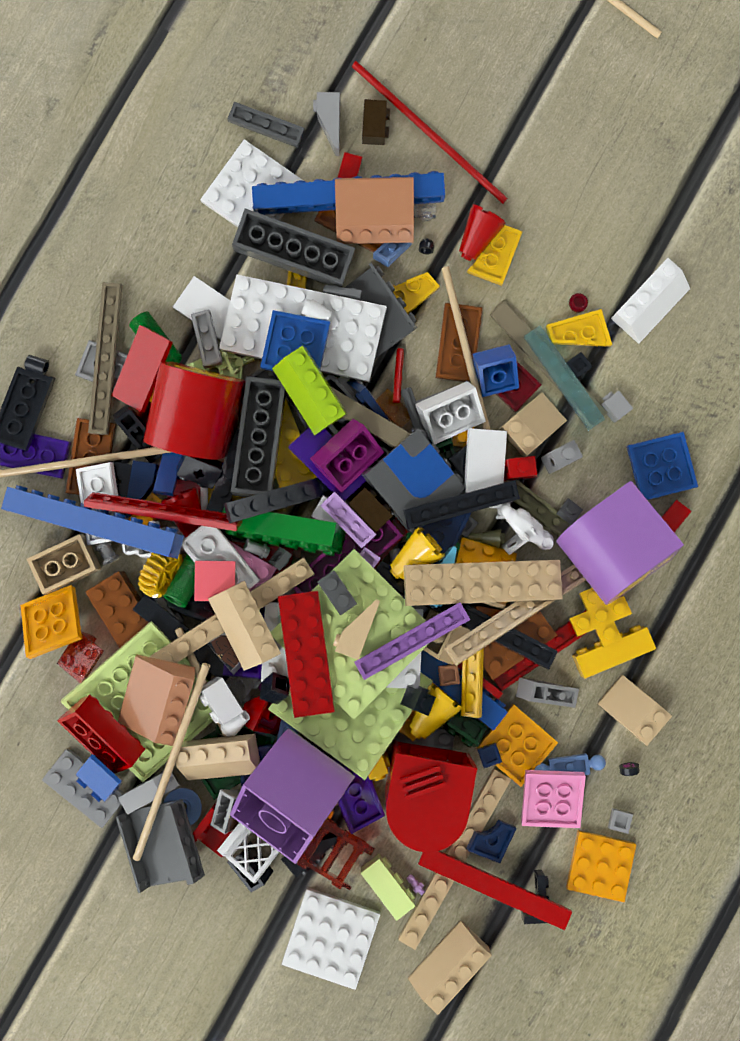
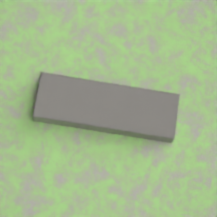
(206, 339)

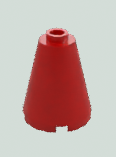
(479, 232)
(186, 498)

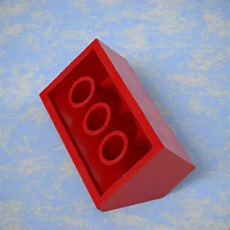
(102, 734)

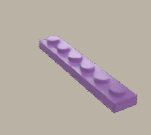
(412, 640)

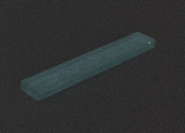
(564, 378)

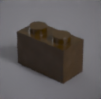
(374, 122)
(370, 509)

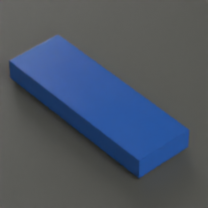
(167, 474)

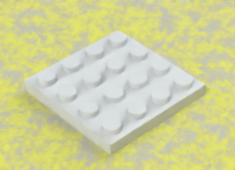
(233, 186)
(331, 938)

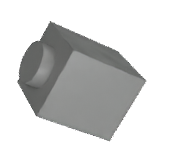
(616, 406)

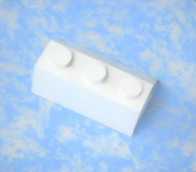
(451, 412)

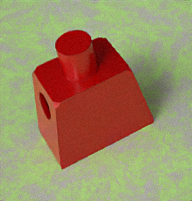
(520, 468)

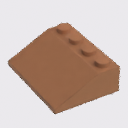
(374, 210)
(156, 698)

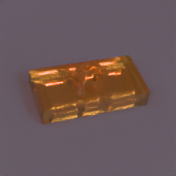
(395, 412)

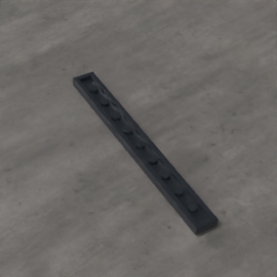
(512, 640)

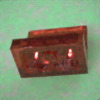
(81, 657)

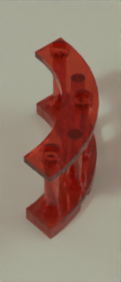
(344, 837)

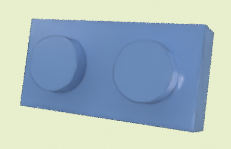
(389, 252)

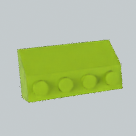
(309, 390)

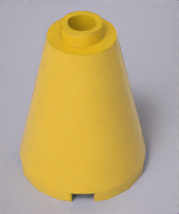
(418, 550)
(441, 712)

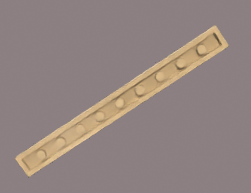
(506, 620)
(212, 628)
(440, 885)

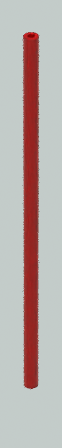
(429, 132)

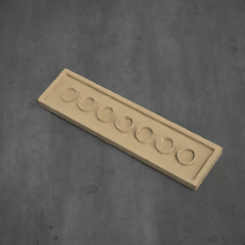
(482, 582)

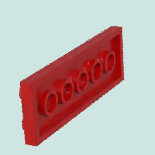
(306, 654)

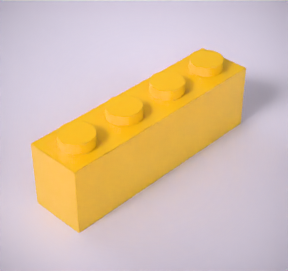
(600, 658)

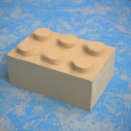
(64, 564)

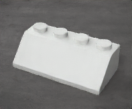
(652, 301)

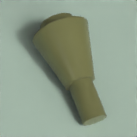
(492, 538)

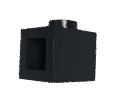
(275, 688)
(418, 699)

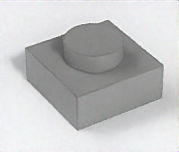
(620, 820)

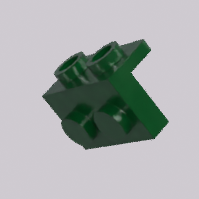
(467, 728)

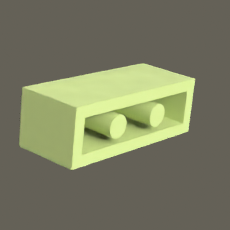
(388, 886)

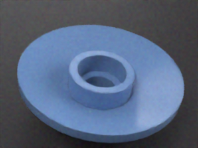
(191, 799)

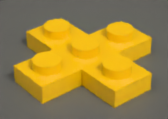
(600, 617)

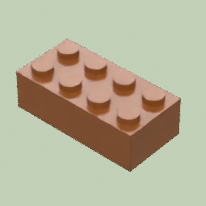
(114, 603)
(500, 659)

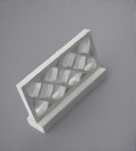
(234, 842)

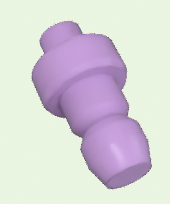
(417, 887)

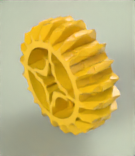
(158, 574)

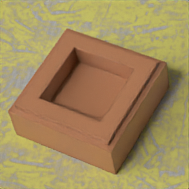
(448, 675)

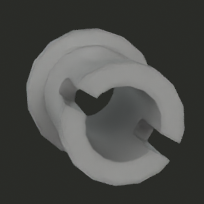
(256, 548)

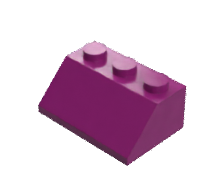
(347, 455)

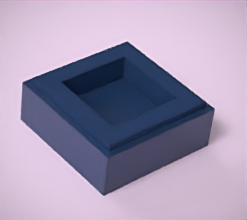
(489, 755)

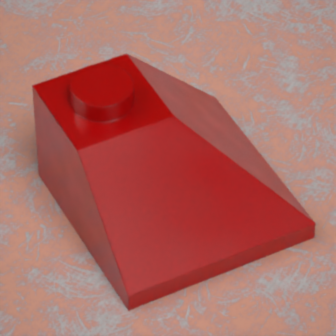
(260, 717)

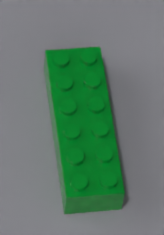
(292, 532)

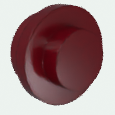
(578, 302)

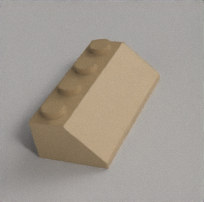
(244, 626)
(218, 757)
(449, 967)

